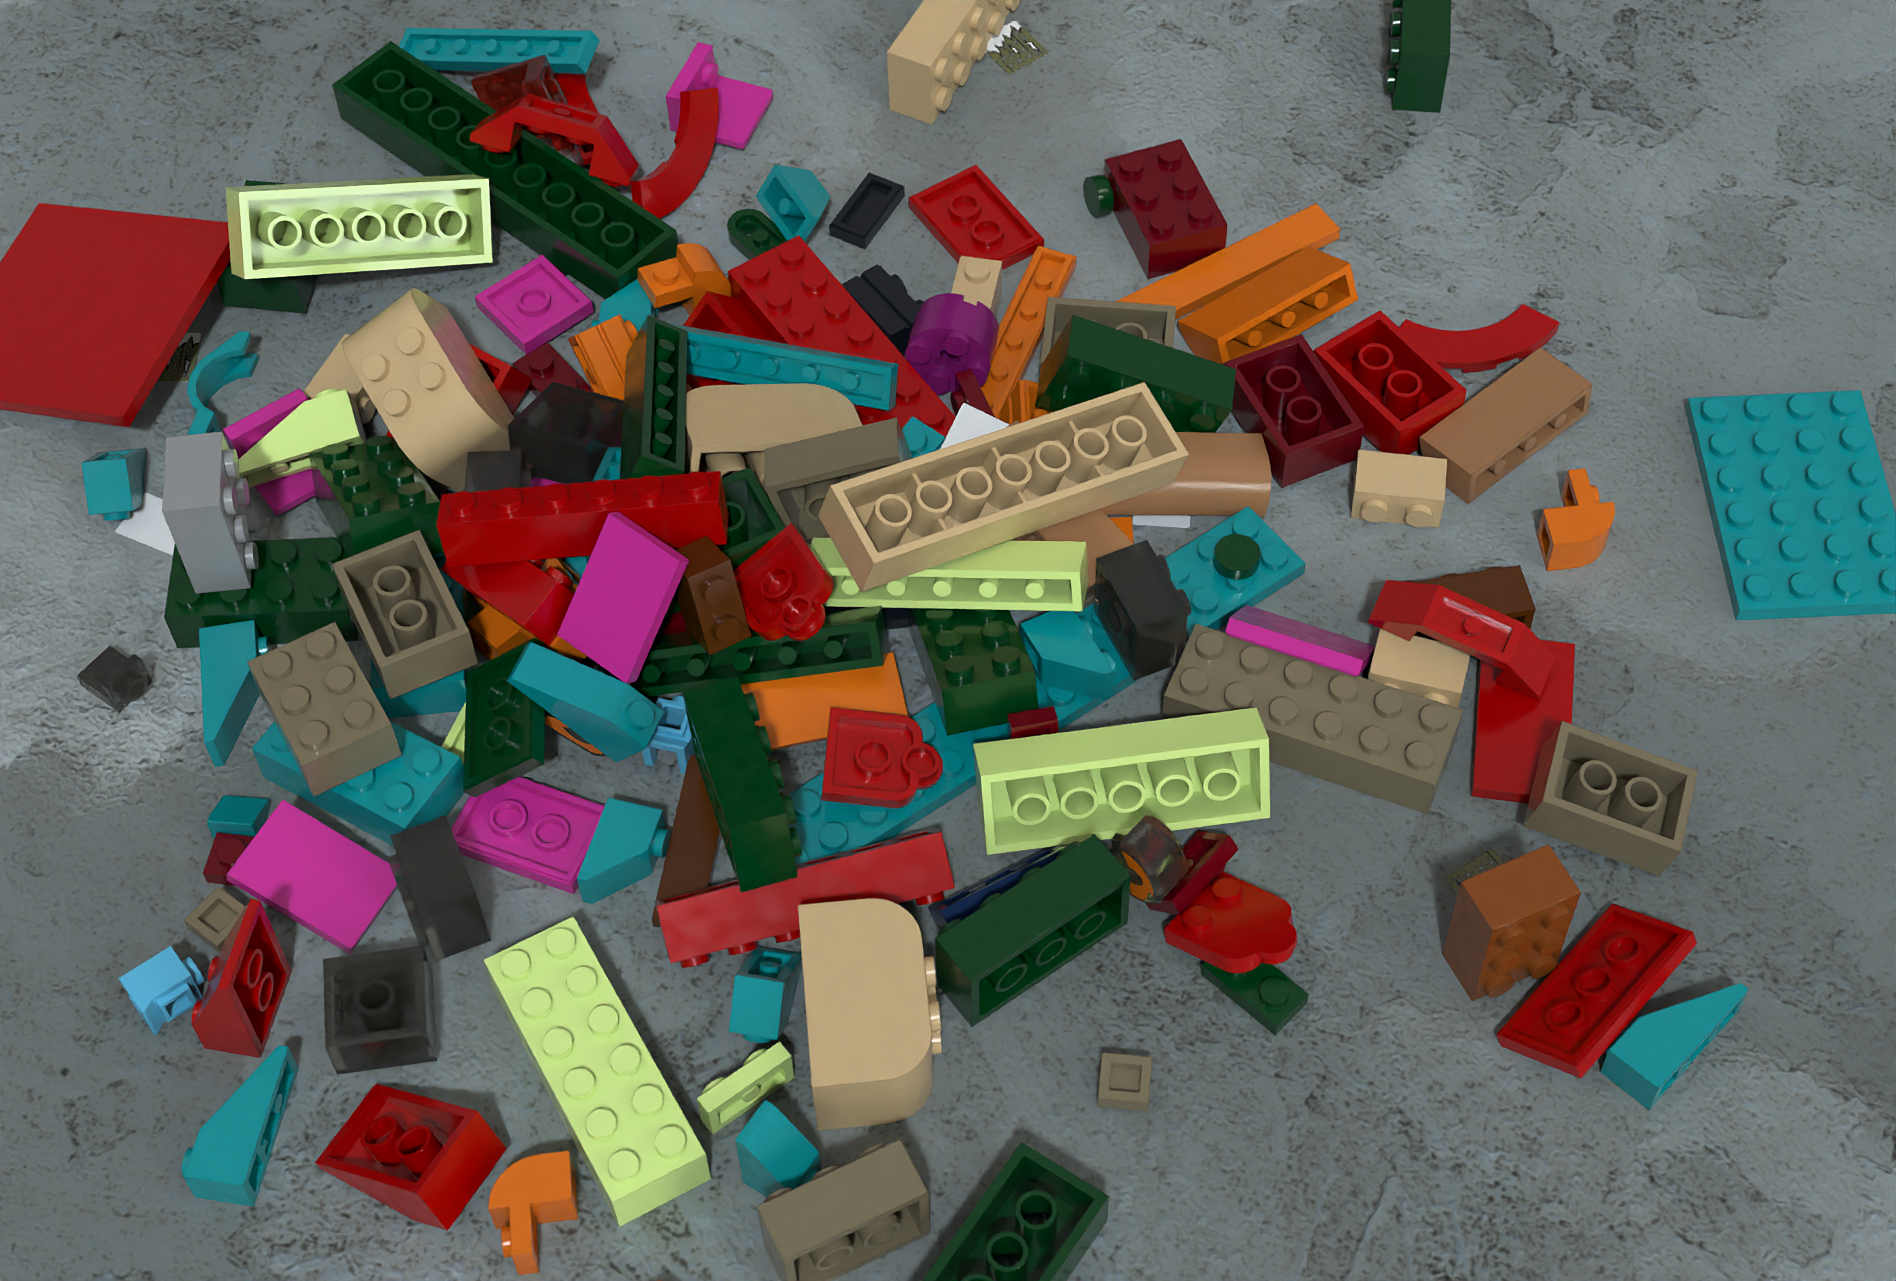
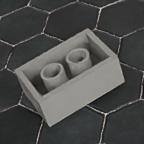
(209, 512)

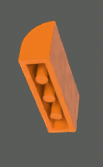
(1270, 306)
(799, 707)

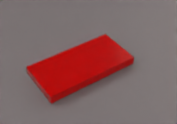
(1515, 727)
(1596, 990)

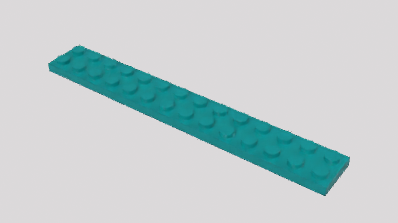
(840, 827)

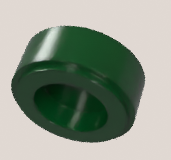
(1098, 195)
(1237, 556)

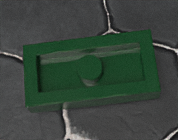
(1260, 992)

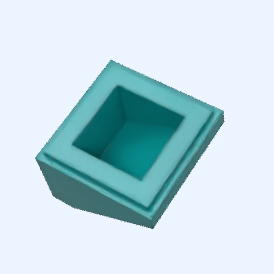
(238, 815)

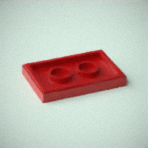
(975, 219)

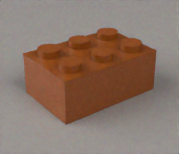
(1510, 923)

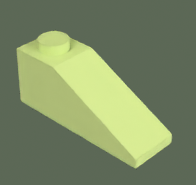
(313, 425)

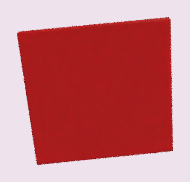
(100, 307)

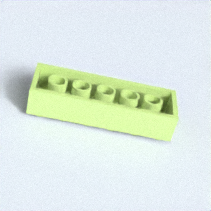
(358, 225)
(1112, 776)
(597, 1071)

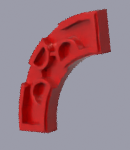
(694, 141)
(1486, 346)

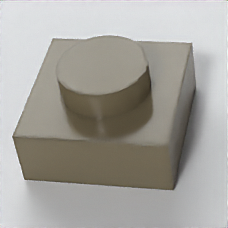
(214, 918)
(1124, 1081)

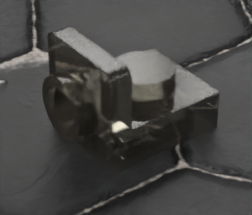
(115, 678)

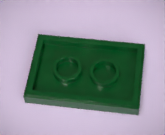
(500, 726)

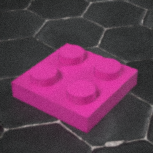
(534, 304)

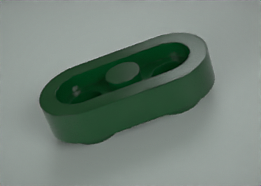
(761, 231)

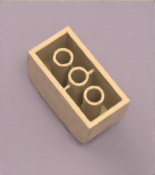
(429, 387)
(736, 423)
(867, 1012)

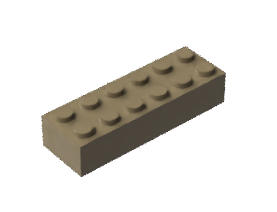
(1321, 717)

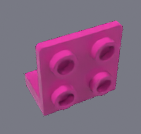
(739, 102)
(244, 434)

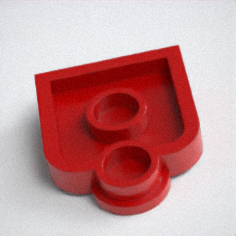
(784, 588)
(876, 759)
(1235, 926)

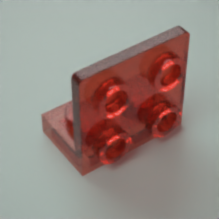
(514, 81)

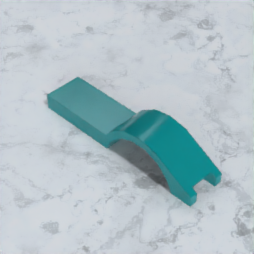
(213, 372)

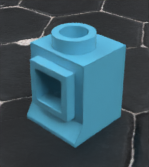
(669, 738)
(163, 987)

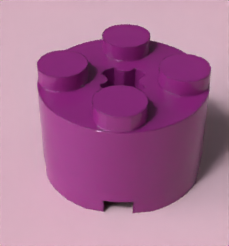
(950, 339)

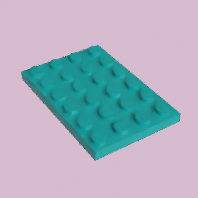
(1797, 503)

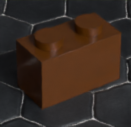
(711, 597)

